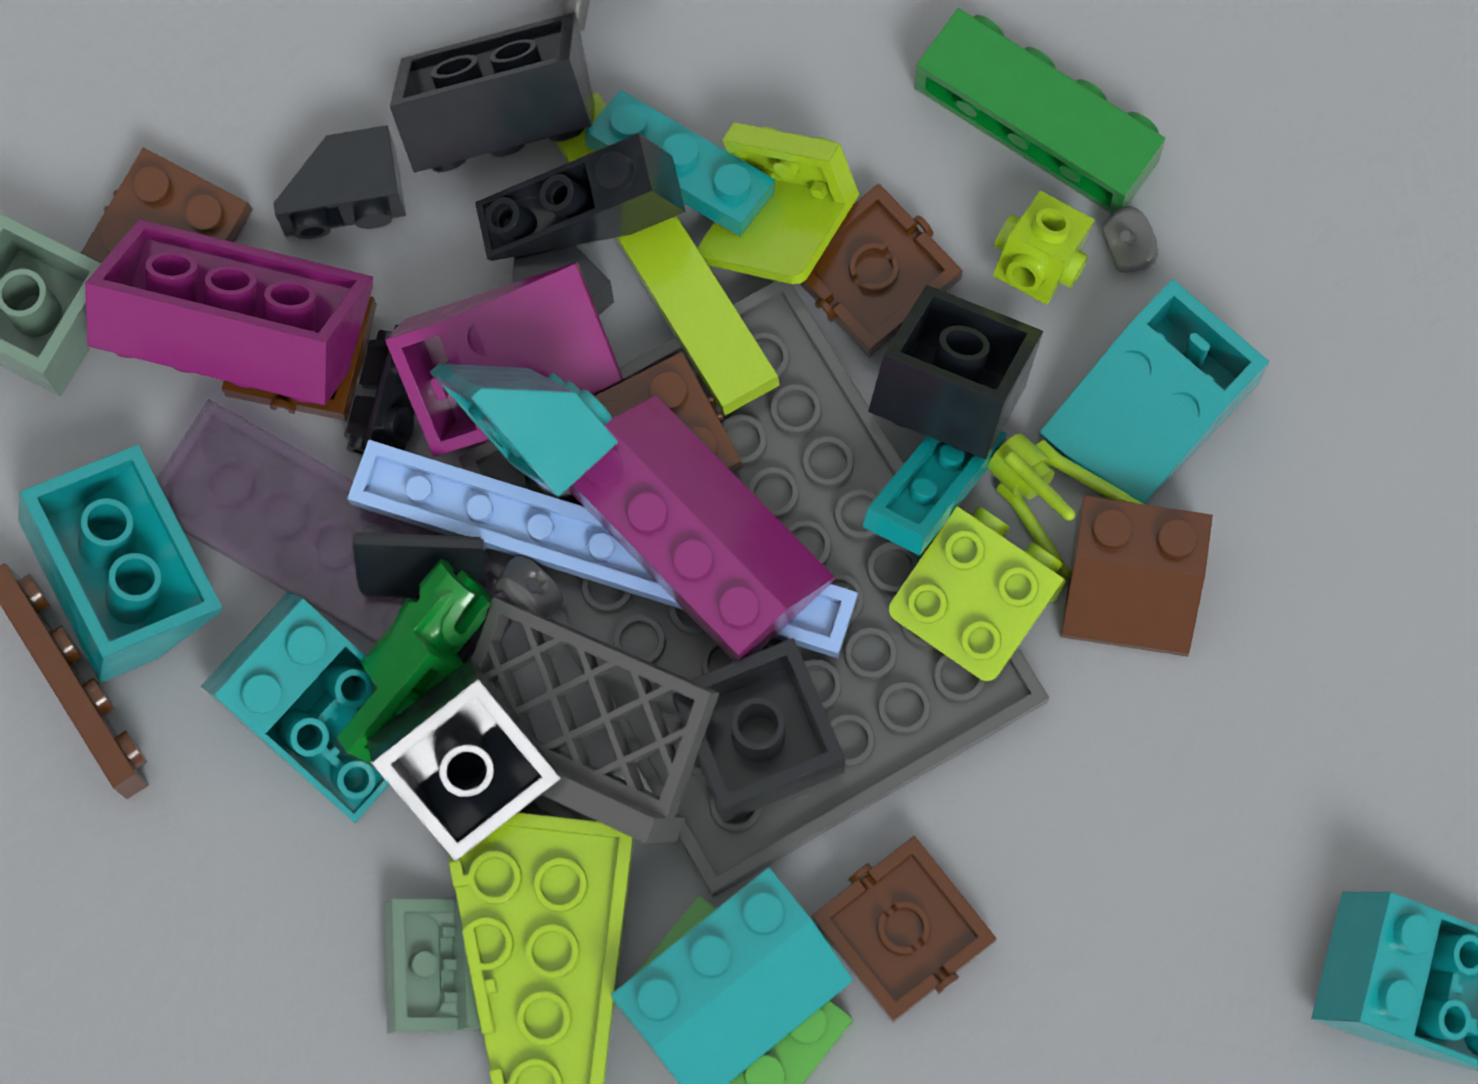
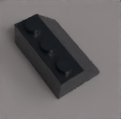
(493, 94)

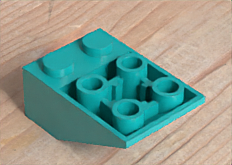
(1156, 394)
(296, 691)
(1402, 977)

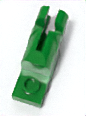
(417, 650)

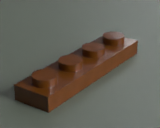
(83, 701)

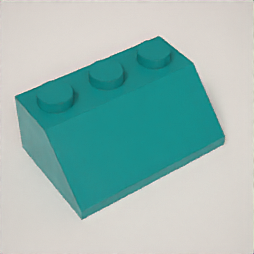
(532, 419)
(117, 561)
(733, 985)

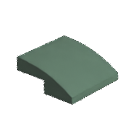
(427, 968)

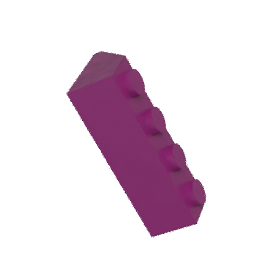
(227, 311)
(699, 530)

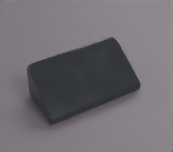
(399, 562)

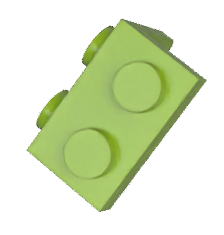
(801, 216)
(977, 592)

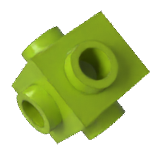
(1043, 248)

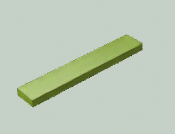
(692, 303)

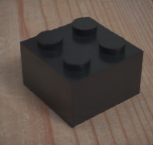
(955, 371)
(764, 731)

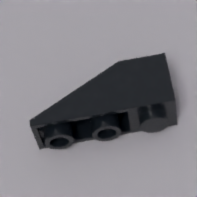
(583, 201)

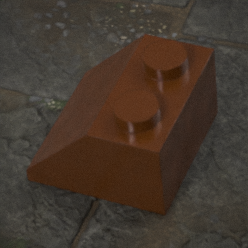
(1136, 575)

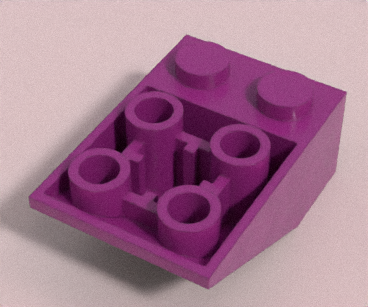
(529, 324)

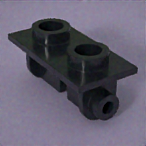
(387, 415)

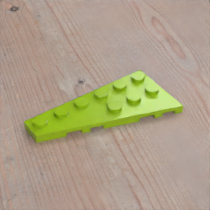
(545, 944)

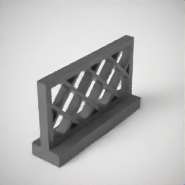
(582, 786)

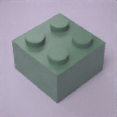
(41, 306)

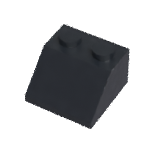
(461, 759)

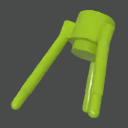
(1027, 472)

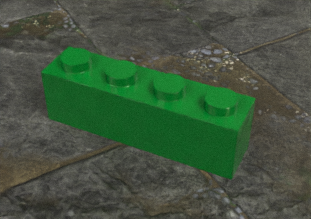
(1039, 111)

